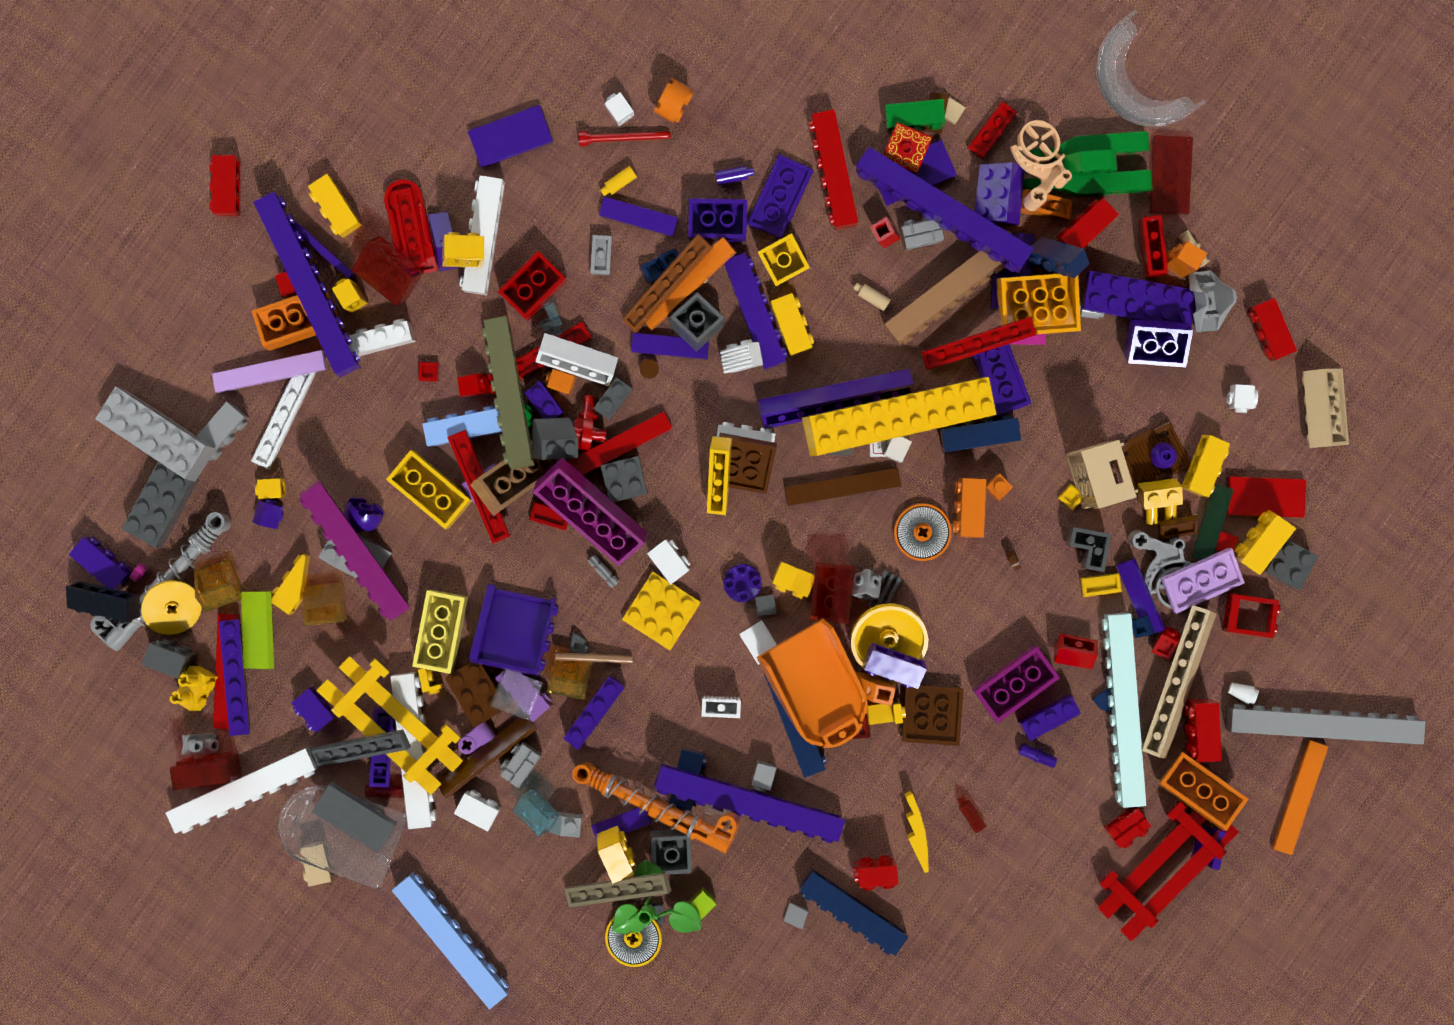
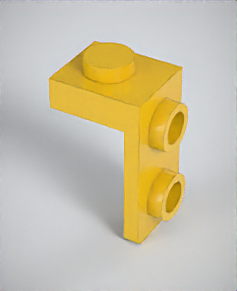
(885, 713)

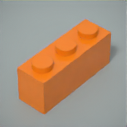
(1185, 259)

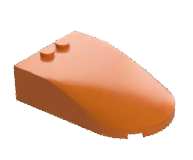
(816, 685)

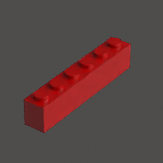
(834, 169)

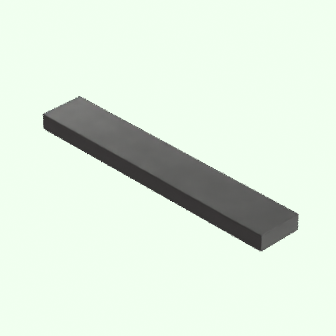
(360, 748)

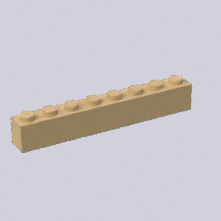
(1179, 682)

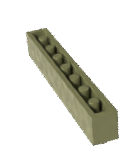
(508, 393)

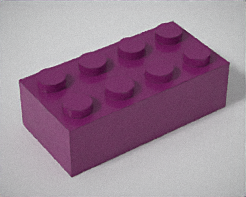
(1015, 683)

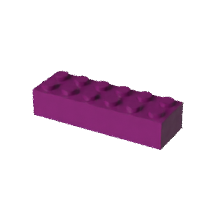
(590, 511)

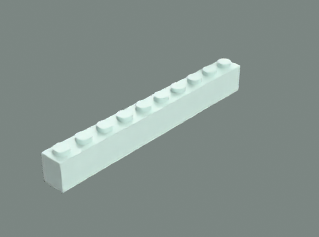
(1125, 710)

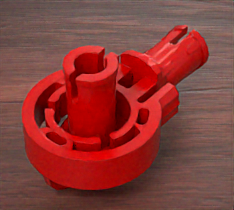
(584, 425)

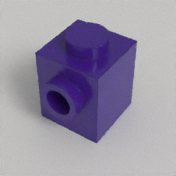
(268, 514)

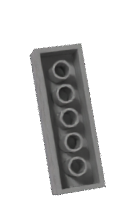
(155, 434)

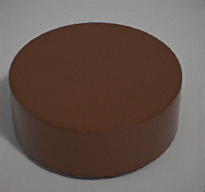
(649, 369)
(1013, 561)

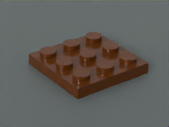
(750, 463)
(932, 715)

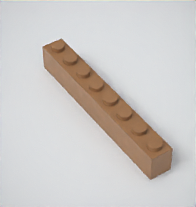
(942, 296)

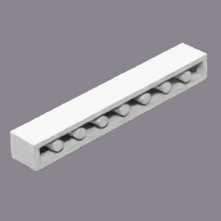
(241, 790)
(417, 800)

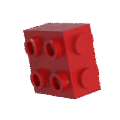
(876, 873)

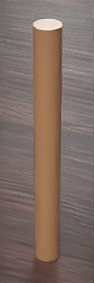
(593, 657)

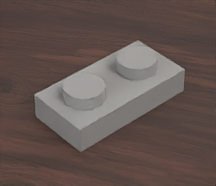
(601, 255)

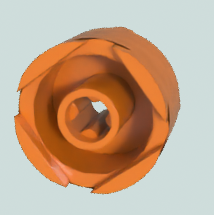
(672, 100)

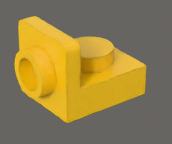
(426, 679)

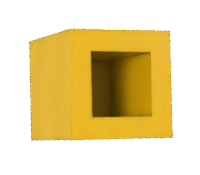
(270, 488)

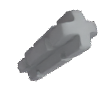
(603, 571)

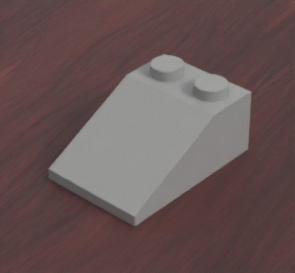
(331, 557)

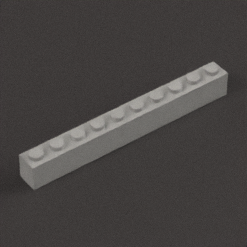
(1325, 725)

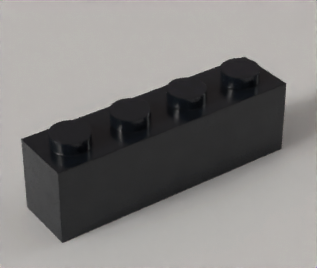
(103, 601)

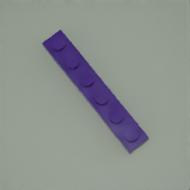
(234, 677)

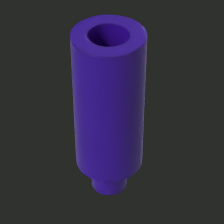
(733, 175)

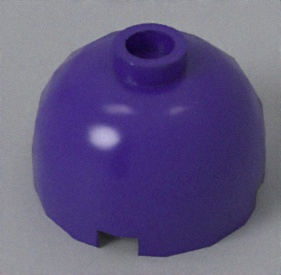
(362, 515)

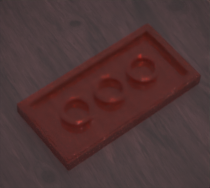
(1171, 174)

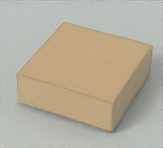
(953, 111)

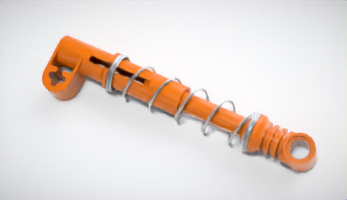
(661, 811)

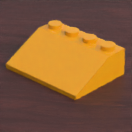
(1047, 298)

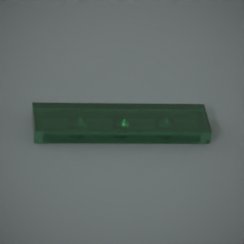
(1212, 522)

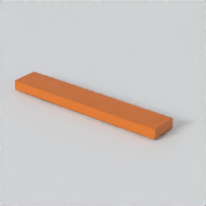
(720, 254)
(1300, 797)

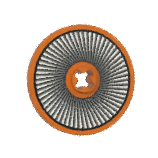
(926, 517)

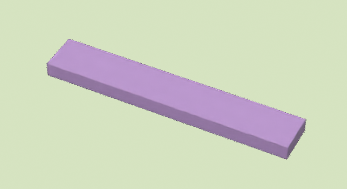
(269, 371)

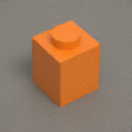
(560, 381)
(998, 487)

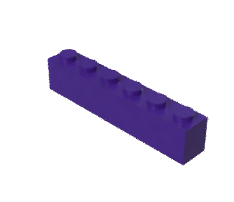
(754, 311)

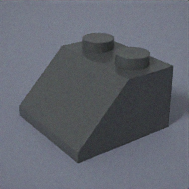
(554, 439)

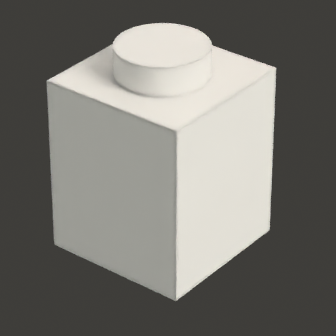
(619, 108)
(897, 448)

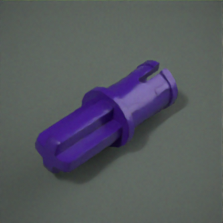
(1037, 755)

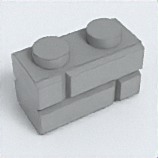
(920, 233)
(521, 764)

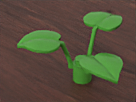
(628, 918)

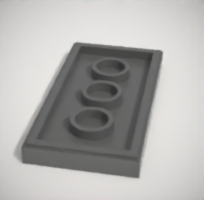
(354, 817)

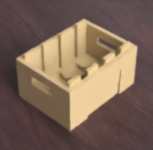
(1095, 478)

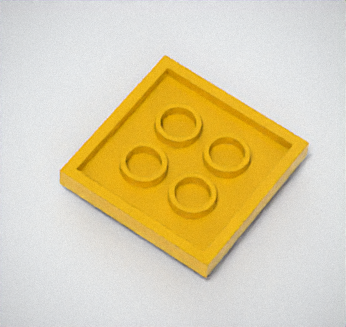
(661, 610)

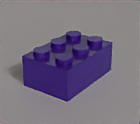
(1000, 193)
(718, 219)
(1158, 343)

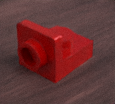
(1166, 643)

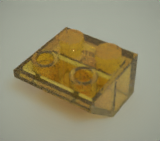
(324, 604)

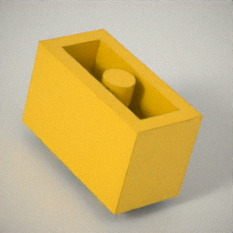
(349, 295)

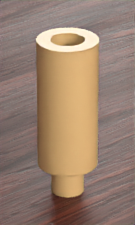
(872, 296)

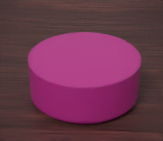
(138, 572)

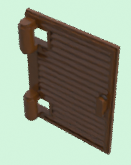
(1139, 451)

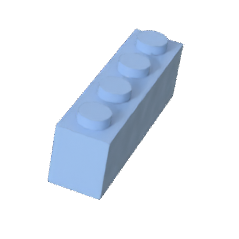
(475, 423)

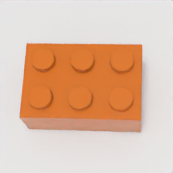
(969, 507)

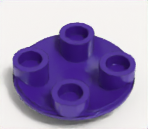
(742, 583)

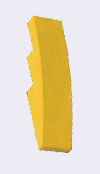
(918, 836)

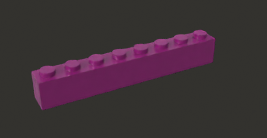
(354, 550)

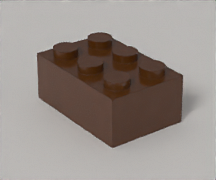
(474, 690)

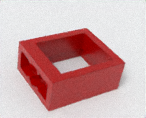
(1232, 611)

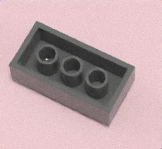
(159, 506)

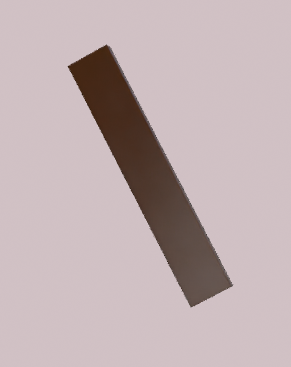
(843, 486)
(486, 756)

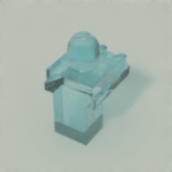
(553, 321)

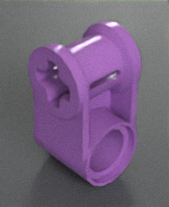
(478, 736)

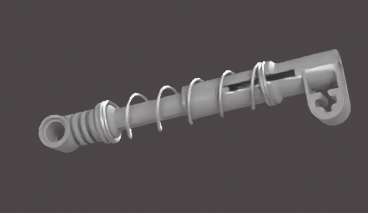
(199, 543)

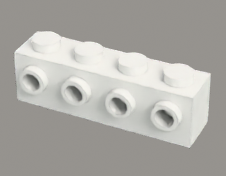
(382, 337)
(576, 359)

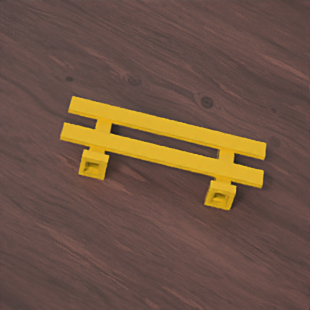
(366, 682)

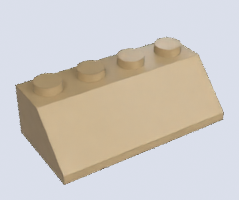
(1325, 408)

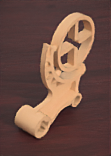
(1049, 174)

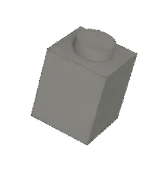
(763, 776)

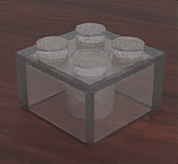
(516, 694)

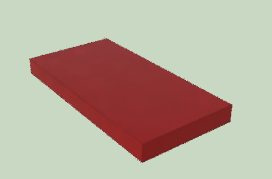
(1258, 495)

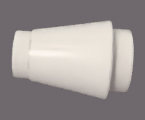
(1245, 693)

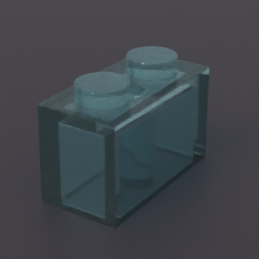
(536, 812)

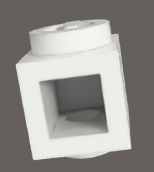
(1242, 398)

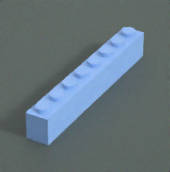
(451, 940)

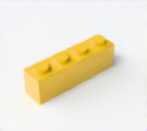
(719, 475)

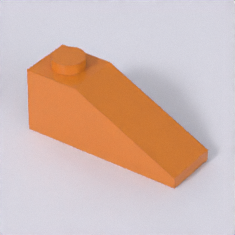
(1053, 207)

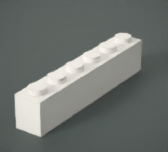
(485, 222)

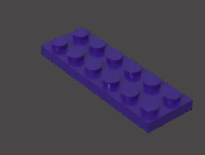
(1137, 298)

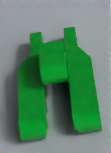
(1098, 155)

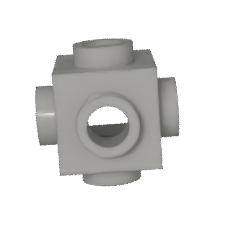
(866, 585)

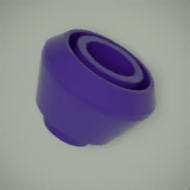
(1163, 461)

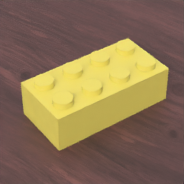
(440, 631)

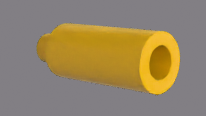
(618, 181)

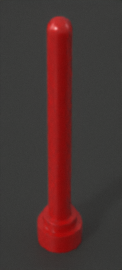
(586, 138)

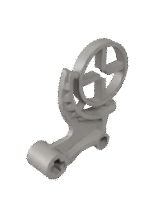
(1165, 554)

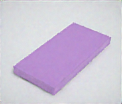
(1202, 580)

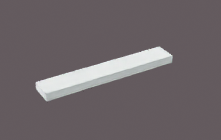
(282, 420)

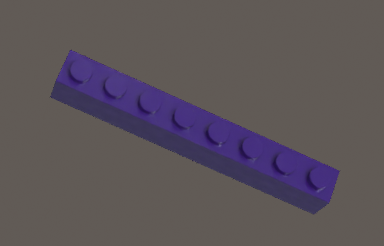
(794, 406)

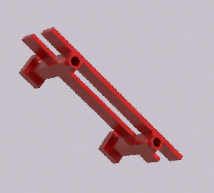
(1123, 892)

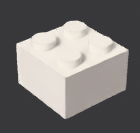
(669, 561)

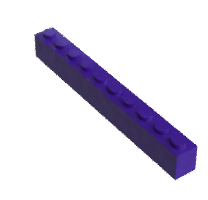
(944, 210)
(307, 284)
(749, 802)

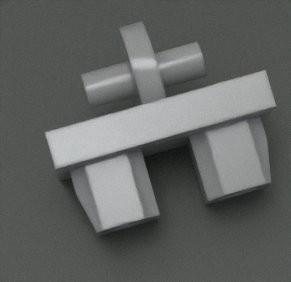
(199, 744)

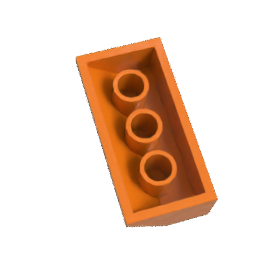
(283, 323)

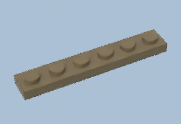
(624, 889)

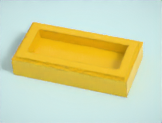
(1100, 584)

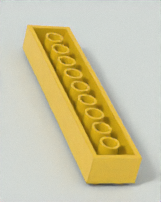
(898, 416)

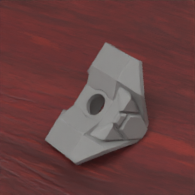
(1222, 298)

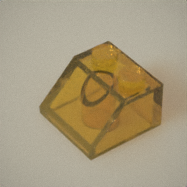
(217, 585)
(569, 677)

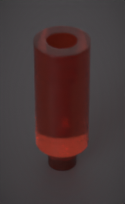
(971, 814)

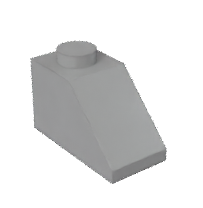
(568, 825)

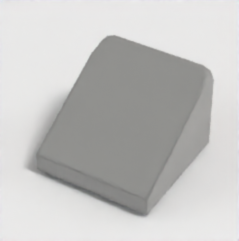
(796, 915)

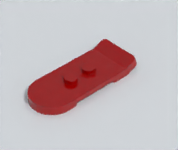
(410, 224)

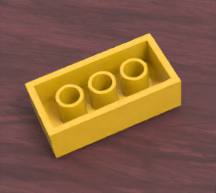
(429, 489)

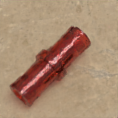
(384, 792)

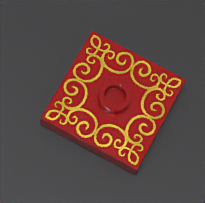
(907, 147)

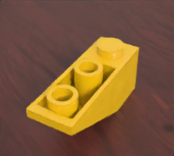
(291, 591)

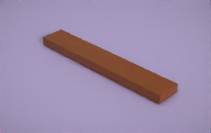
(667, 283)

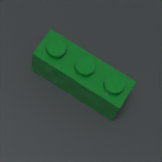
(916, 114)

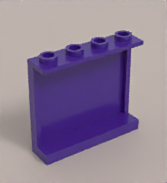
(513, 631)

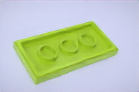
(257, 630)

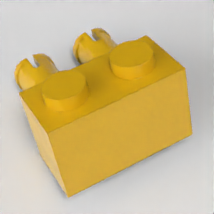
(1160, 494)
(194, 688)

